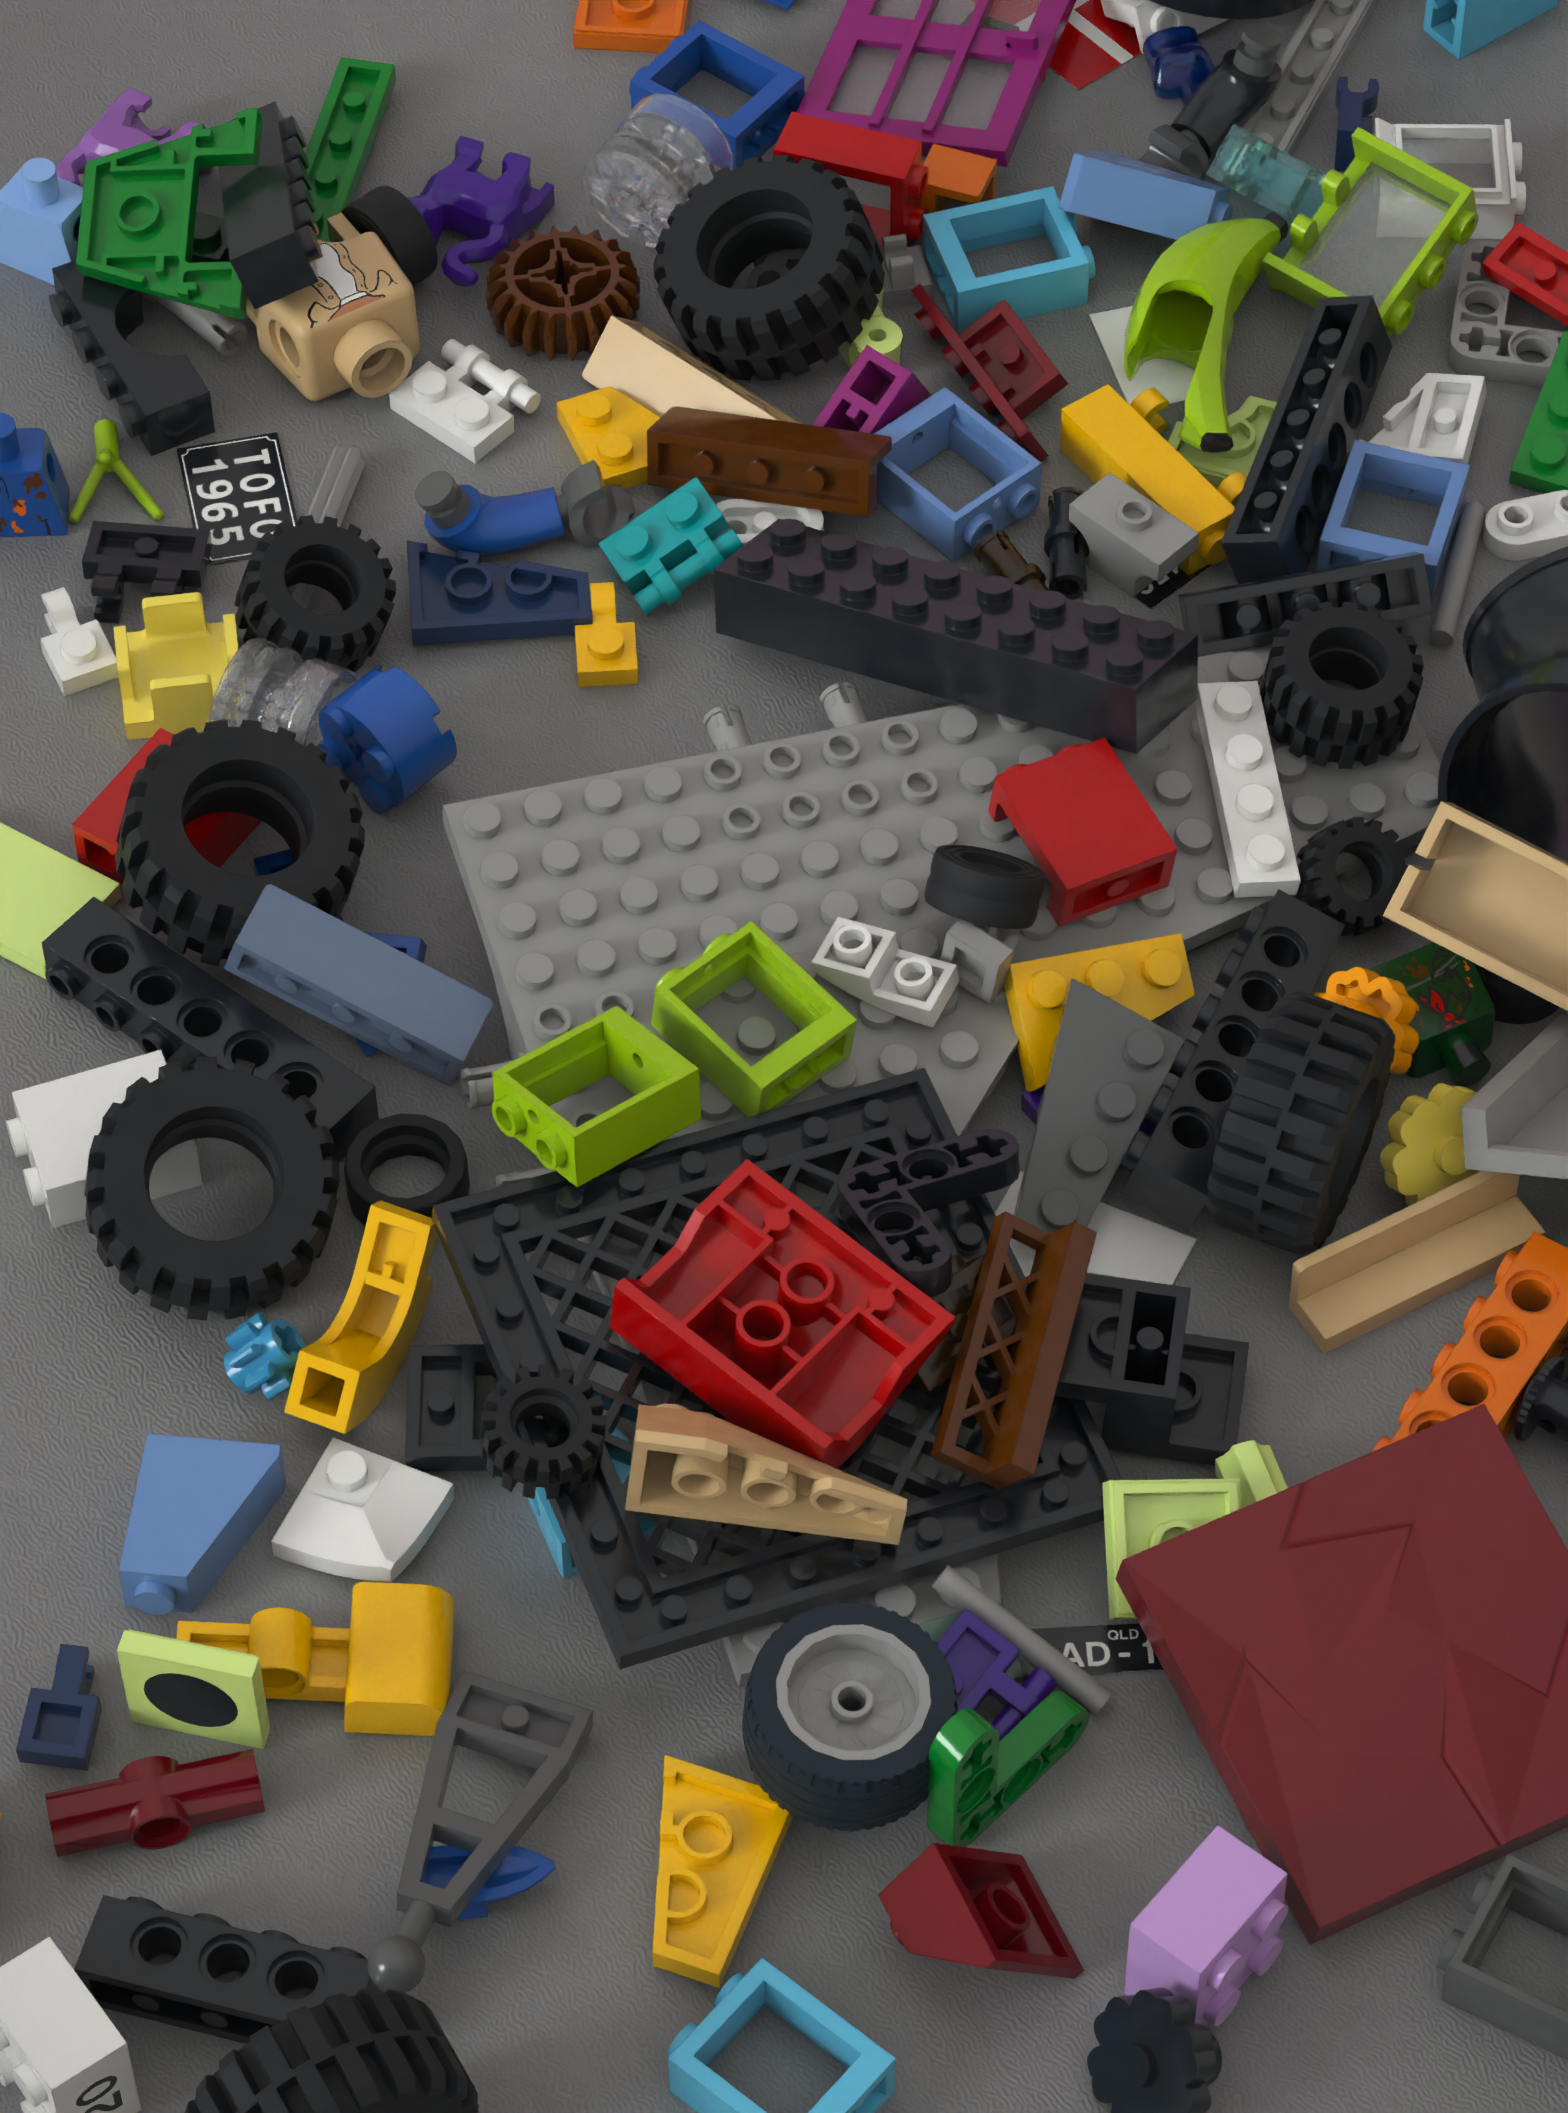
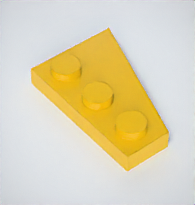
(712, 1866)

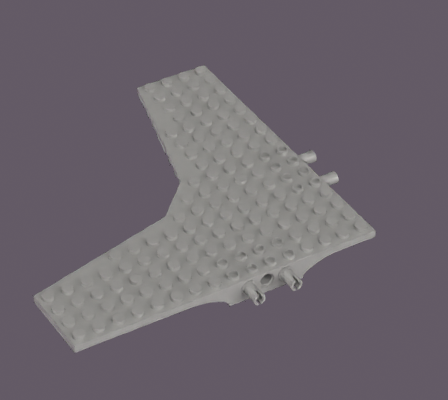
(637, 869)

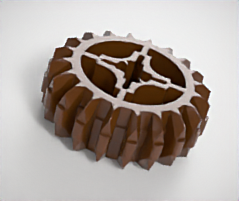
(530, 282)

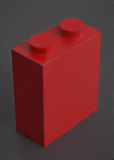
(96, 829)

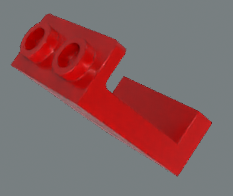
(1085, 829)

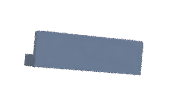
(358, 984)

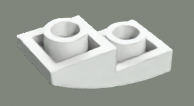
(872, 968)

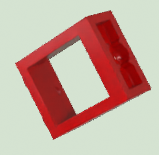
(866, 157)

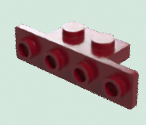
(1005, 361)

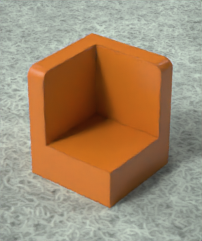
(958, 177)

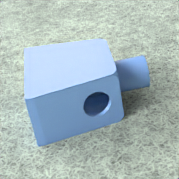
(39, 220)

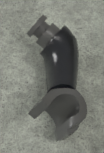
(1225, 97)

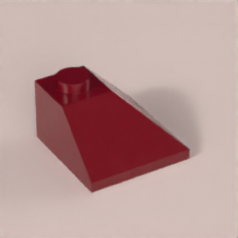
(978, 1912)

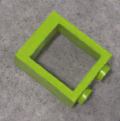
(606, 1045)
(789, 1069)

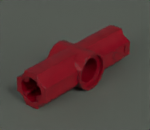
(154, 1802)

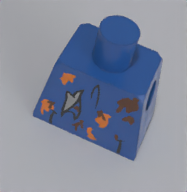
(31, 483)

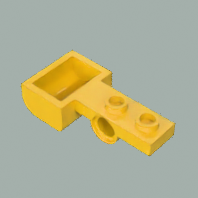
(385, 1667)

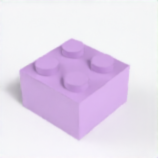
(1210, 1927)

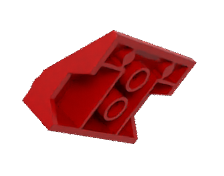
(780, 1319)

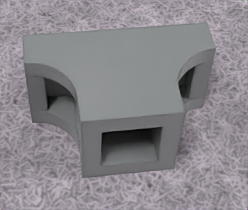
(1130, 535)

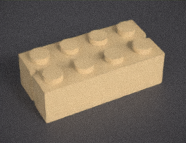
(1490, 901)

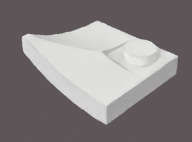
(361, 1515)

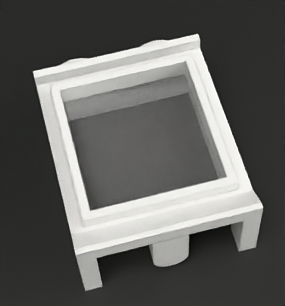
(1474, 155)

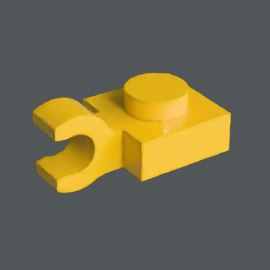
(605, 648)

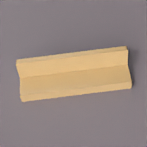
(667, 376)
(1409, 1258)

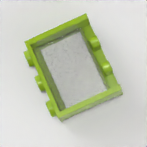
(1376, 233)

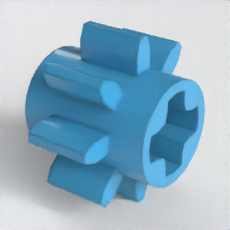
(263, 1355)

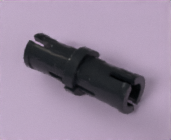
(1065, 546)

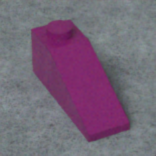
(872, 395)

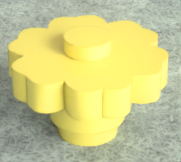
(1427, 1143)

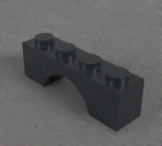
(156, 394)

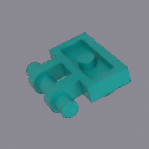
(666, 536)

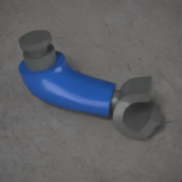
(491, 525)

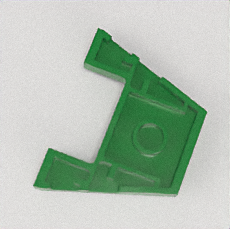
(143, 215)

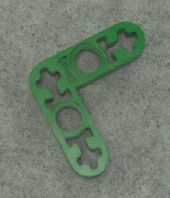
(981, 1777)

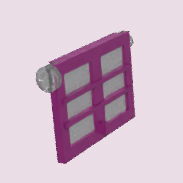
(938, 69)

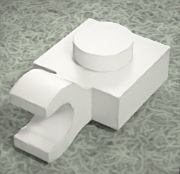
(75, 652)

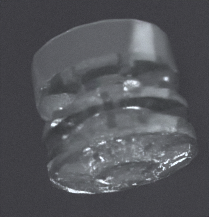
(653, 165)
(278, 689)

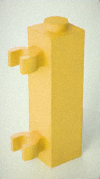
(1122, 438)

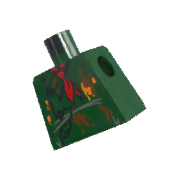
(1451, 1012)

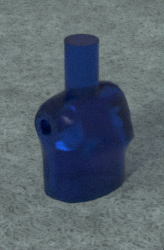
(1177, 62)

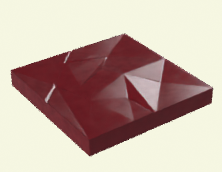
(1376, 1667)

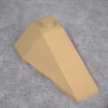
(725, 1474)

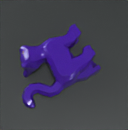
(480, 207)

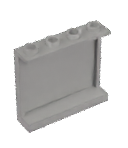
(1523, 1111)

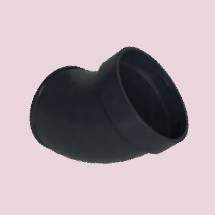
(1513, 745)

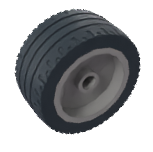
(846, 1715)

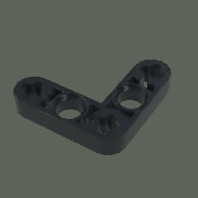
(891, 1197)

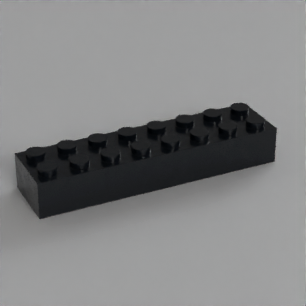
(957, 634)

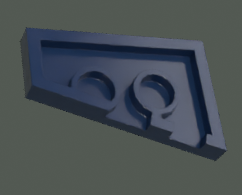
(488, 601)

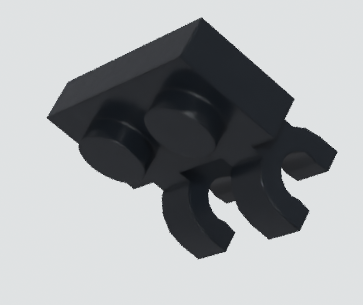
(142, 554)

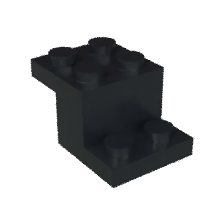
(1159, 1385)

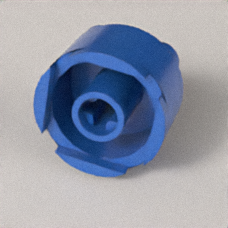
(385, 737)

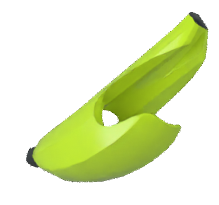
(1189, 311)

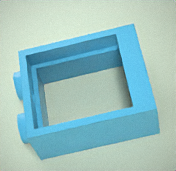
(996, 222)
(859, 2090)

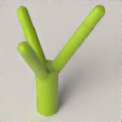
(108, 461)

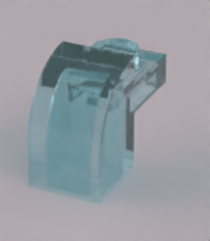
(1267, 175)

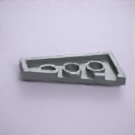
(1093, 1102)

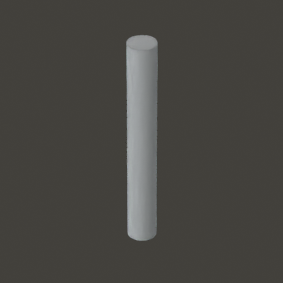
(1457, 574)
(1031, 1645)

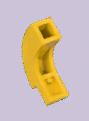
(360, 1353)

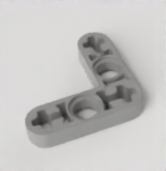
(1490, 331)

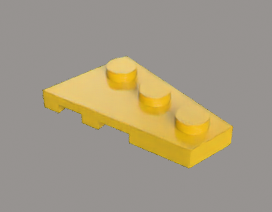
(1140, 975)

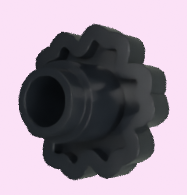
(1153, 2055)

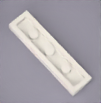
(1246, 789)

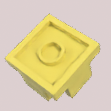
(172, 665)

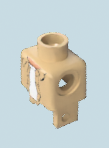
(349, 326)

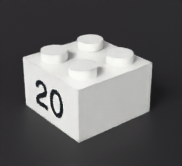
(60, 2039)

